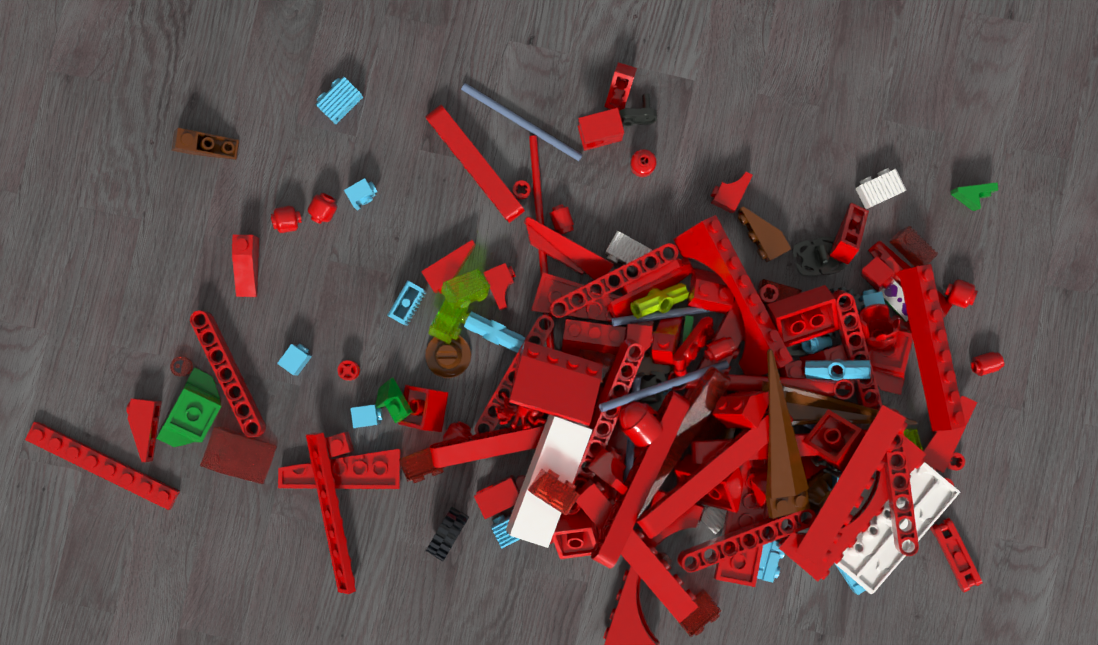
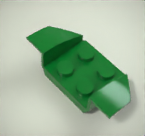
(192, 411)

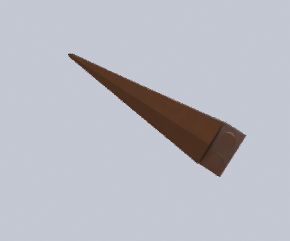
(809, 407)
(785, 474)

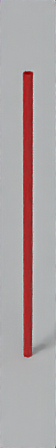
(539, 218)

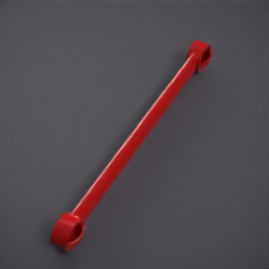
(754, 383)

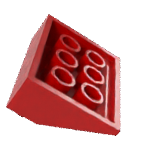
(556, 383)

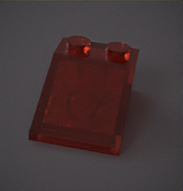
(238, 455)

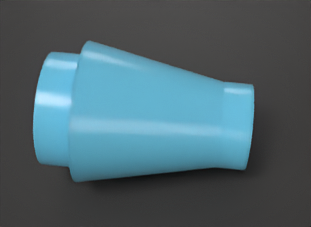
(816, 344)

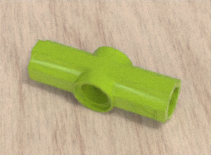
(659, 300)

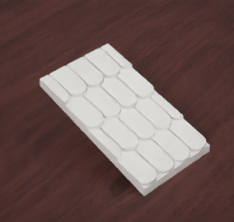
(874, 552)

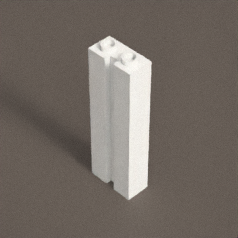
(561, 451)

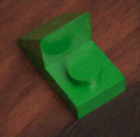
(971, 195)
(392, 397)

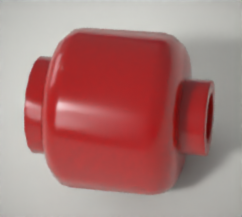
(640, 157)
(322, 208)
(285, 219)
(961, 293)
(457, 430)

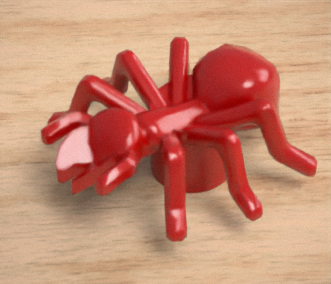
(519, 411)

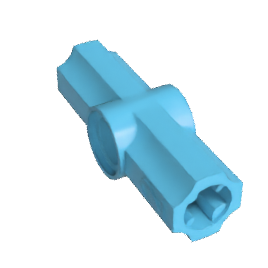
(494, 332)
(851, 369)

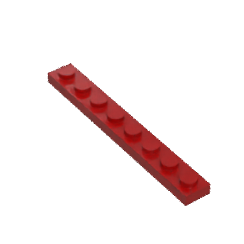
(102, 465)
(330, 512)

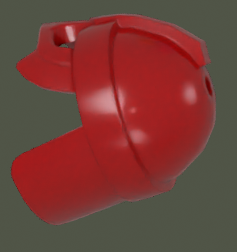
(878, 328)
(640, 423)

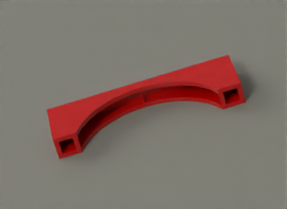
(711, 246)
(858, 523)
(627, 619)

